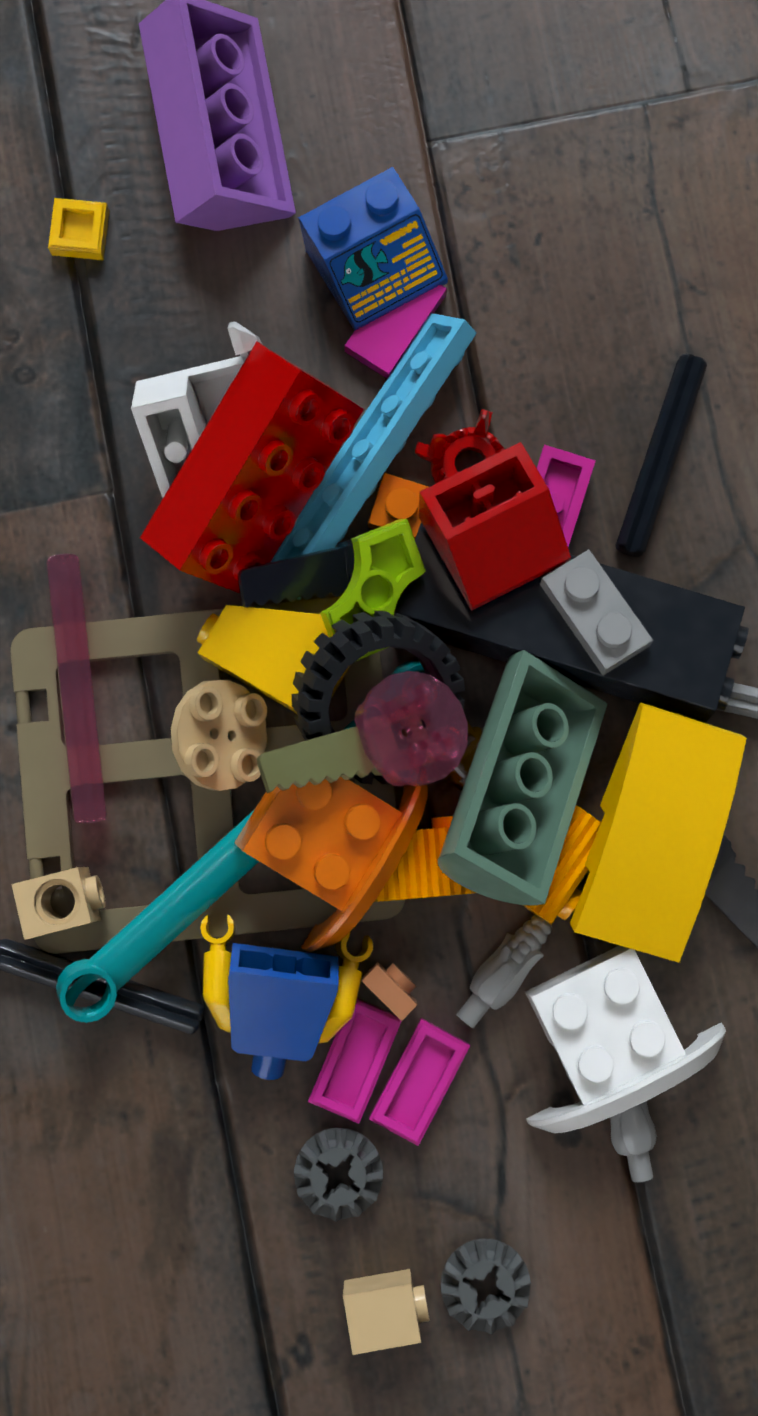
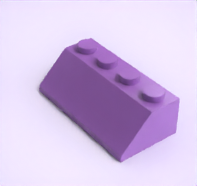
(215, 115)

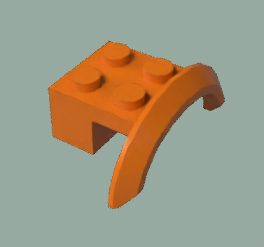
(334, 845)

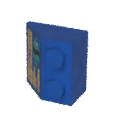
(372, 248)

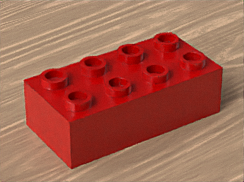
(251, 470)

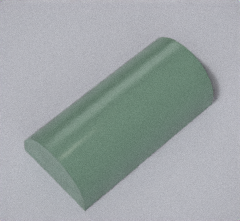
(522, 784)

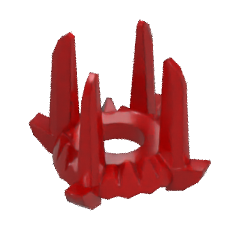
(445, 448)

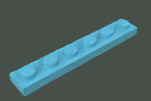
(379, 436)

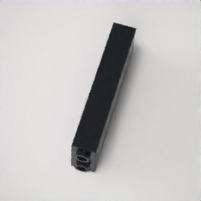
(677, 673)

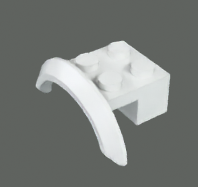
(178, 406)
(612, 1039)

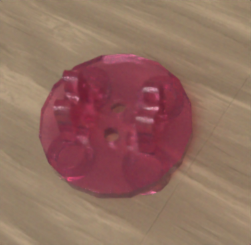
(426, 752)

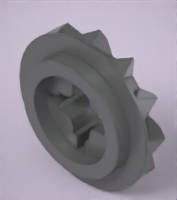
(332, 1147)
(476, 1260)

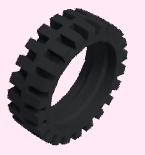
(349, 645)

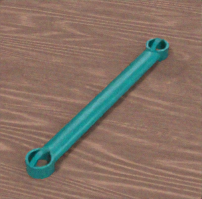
(162, 919)

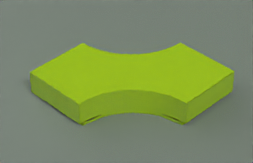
(383, 568)

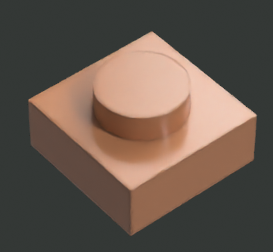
(392, 988)

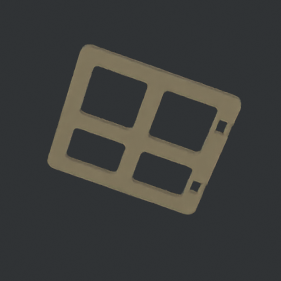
(47, 782)

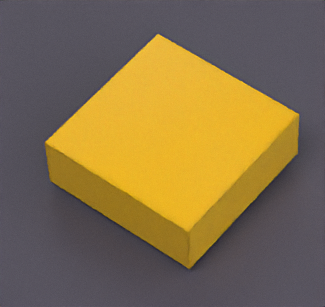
(78, 229)

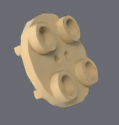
(222, 709)

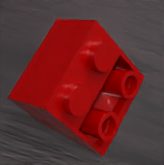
(494, 525)

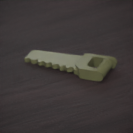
(316, 760)

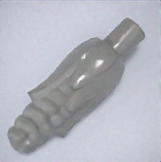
(505, 970)
(634, 1136)

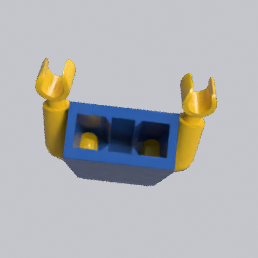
(278, 998)

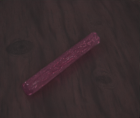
(76, 689)

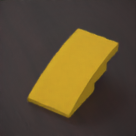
(659, 833)

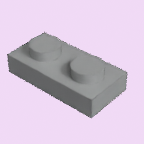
(596, 612)

